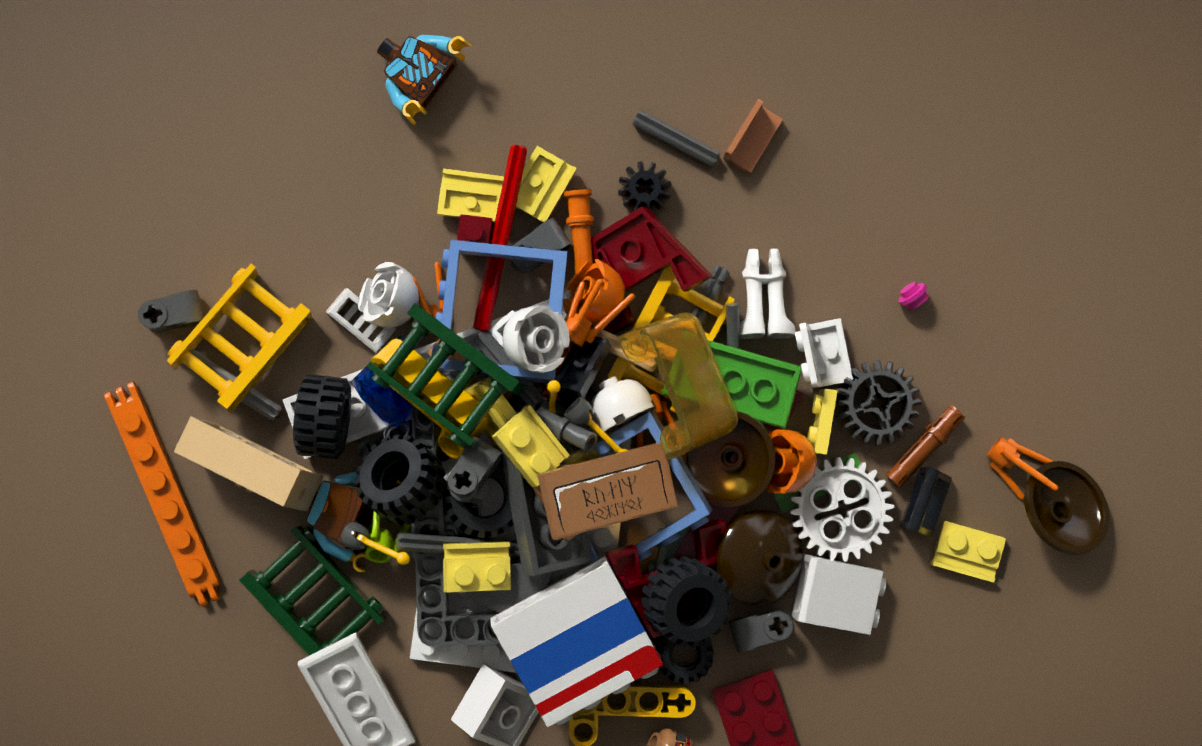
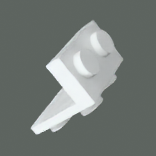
(824, 352)

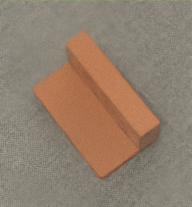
(753, 138)

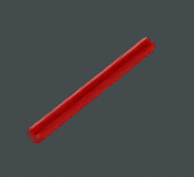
(500, 236)

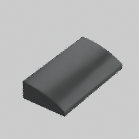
(536, 547)

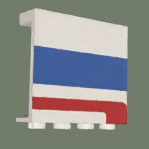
(576, 642)

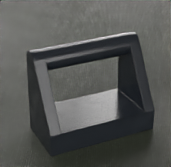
(581, 369)
(926, 501)

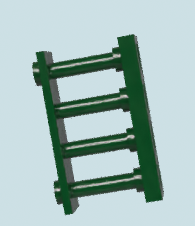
(448, 345)
(282, 606)

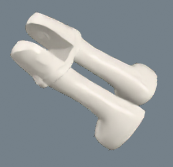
(778, 324)

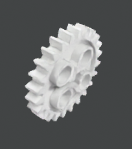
(850, 536)

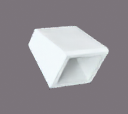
(838, 595)

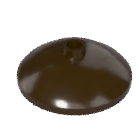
(739, 482)
(1074, 515)
(747, 552)

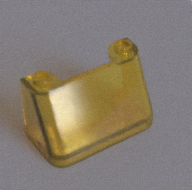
(690, 379)

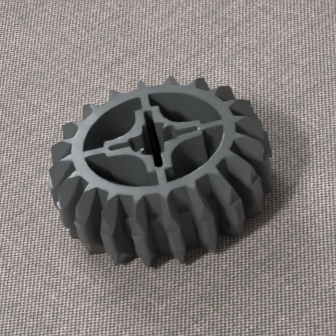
(884, 416)

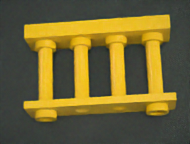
(654, 312)
(250, 367)

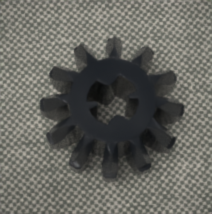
(644, 177)

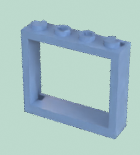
(447, 292)
(671, 532)

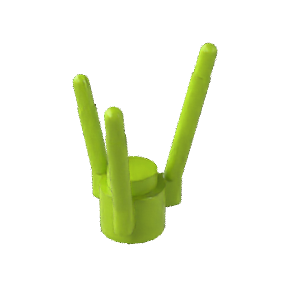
(382, 537)

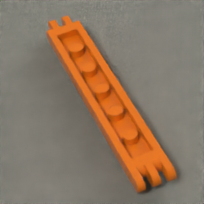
(164, 494)

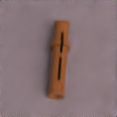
(921, 450)

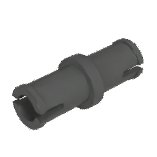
(567, 431)

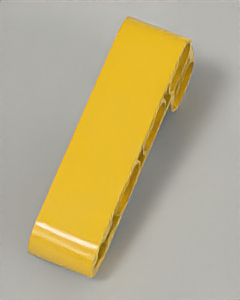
(432, 394)
(633, 708)

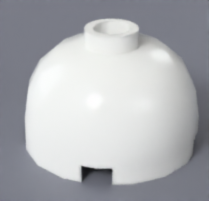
(388, 296)
(536, 339)
(620, 403)

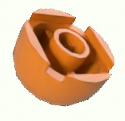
(609, 295)
(794, 462)

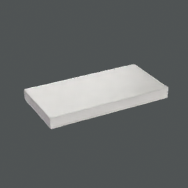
(355, 695)

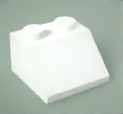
(496, 709)

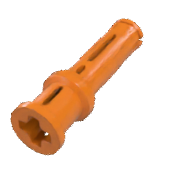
(580, 222)

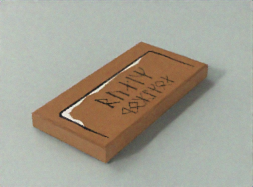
(607, 490)

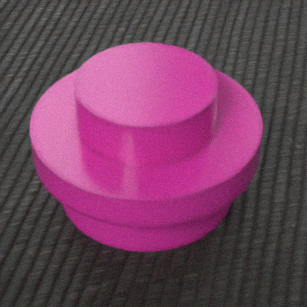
(913, 295)

